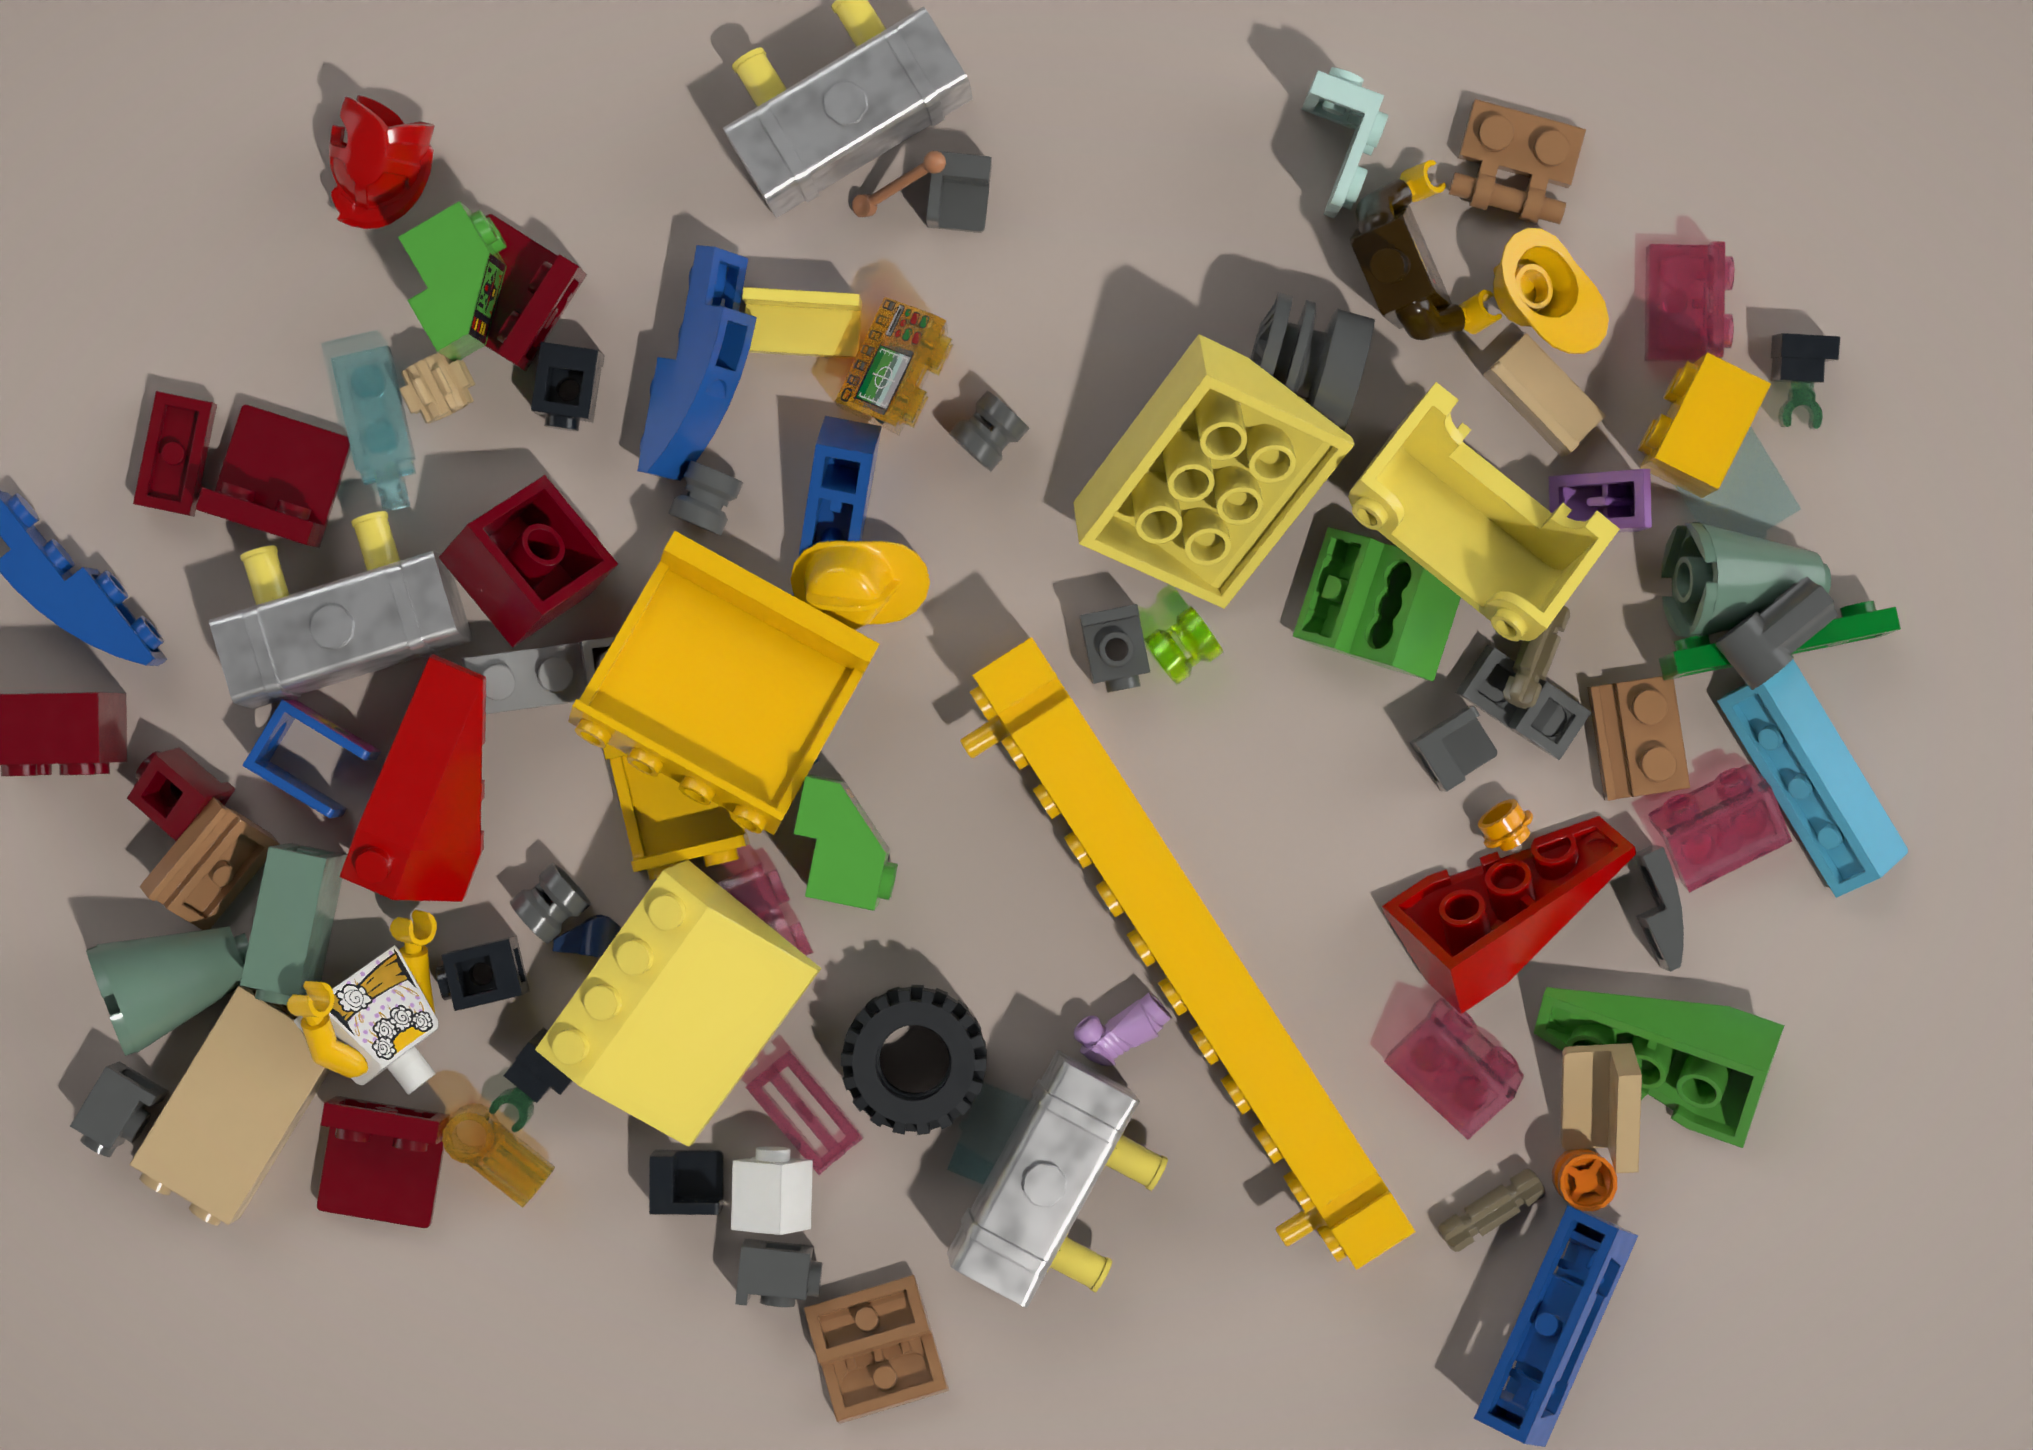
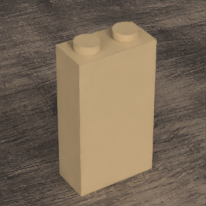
(232, 1110)

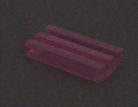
(835, 1149)

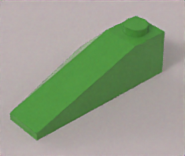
(1691, 1055)

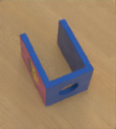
(271, 737)

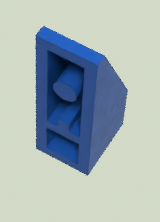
(840, 481)

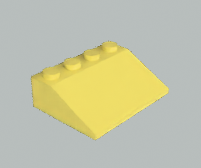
(1209, 474)
(678, 1004)

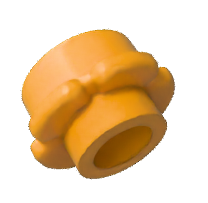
(1505, 825)

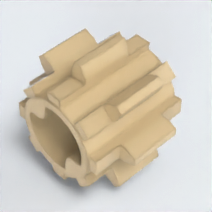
(436, 387)

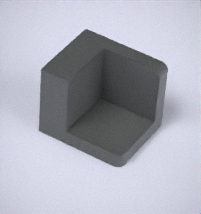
(960, 193)
(1454, 748)

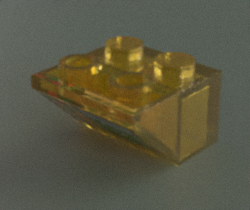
(894, 365)

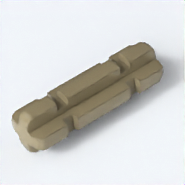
(1534, 663)
(1492, 1210)

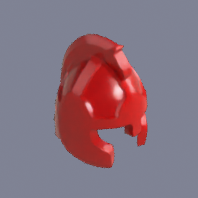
(380, 166)

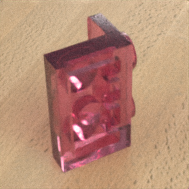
(1687, 301)
(1720, 826)
(1456, 1068)

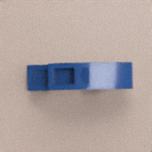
(698, 386)
(80, 603)

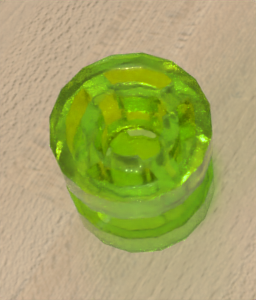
(1195, 639)

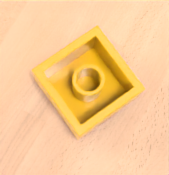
(1704, 424)

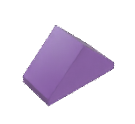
(1617, 495)

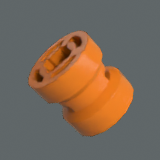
(1592, 1187)

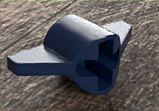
(589, 937)

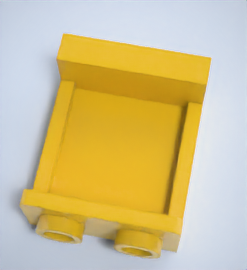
(669, 825)

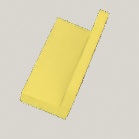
(804, 322)

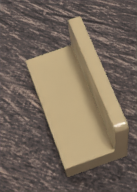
(1544, 395)
(1602, 1102)

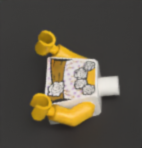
(376, 1013)

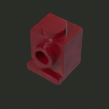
(175, 790)

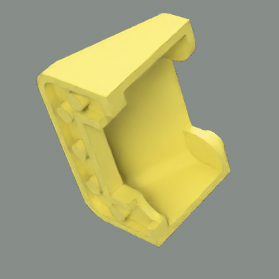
(1475, 523)

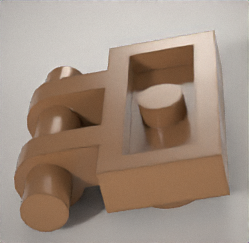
(1523, 146)

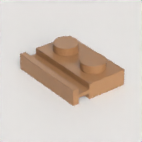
(1638, 738)
(209, 865)

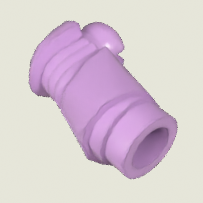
(1124, 1031)

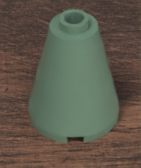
(1728, 576)
(165, 980)

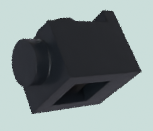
(554, 367)
(457, 978)

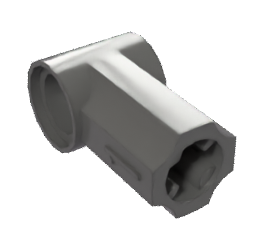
(1767, 639)

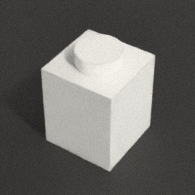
(771, 1192)

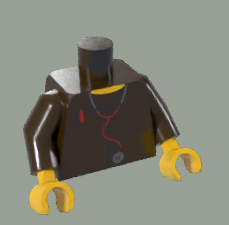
(1401, 265)

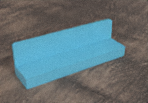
(1815, 780)

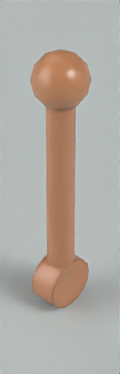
(866, 204)

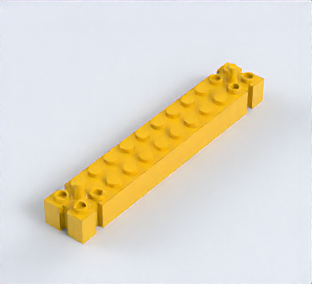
(1204, 974)

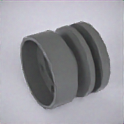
(1313, 362)

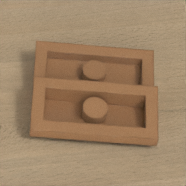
(876, 1349)

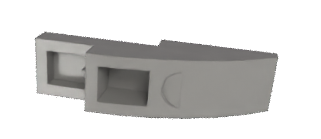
(538, 675)

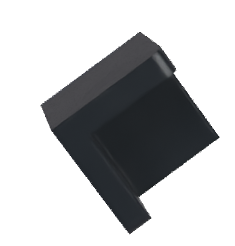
(686, 1182)

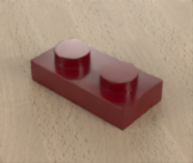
(175, 453)

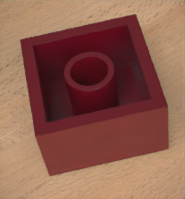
(528, 560)
(65, 729)

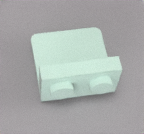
(1345, 102)

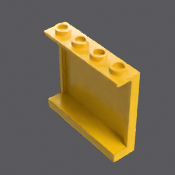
(723, 685)

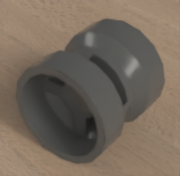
(982, 443)
(706, 496)
(550, 903)

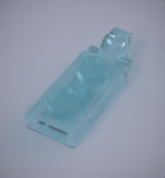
(376, 422)

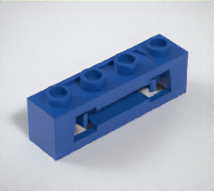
(1555, 1327)

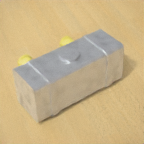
(846, 110)
(338, 627)
(1044, 1180)

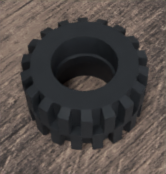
(905, 1109)

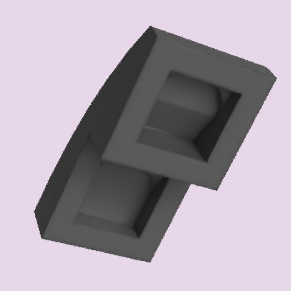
(1547, 725)
(1663, 923)

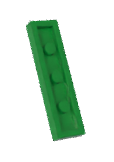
(1856, 624)

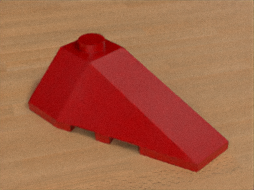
(425, 811)
(1491, 920)

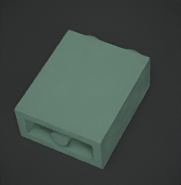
(292, 921)

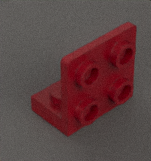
(531, 296)
(279, 476)
(381, 1161)

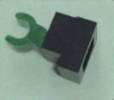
(1802, 362)
(533, 1079)

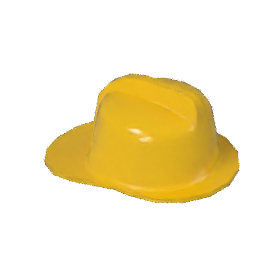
(1548, 291)
(861, 581)

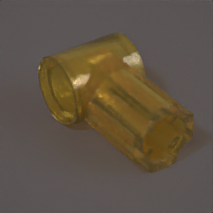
(502, 1158)

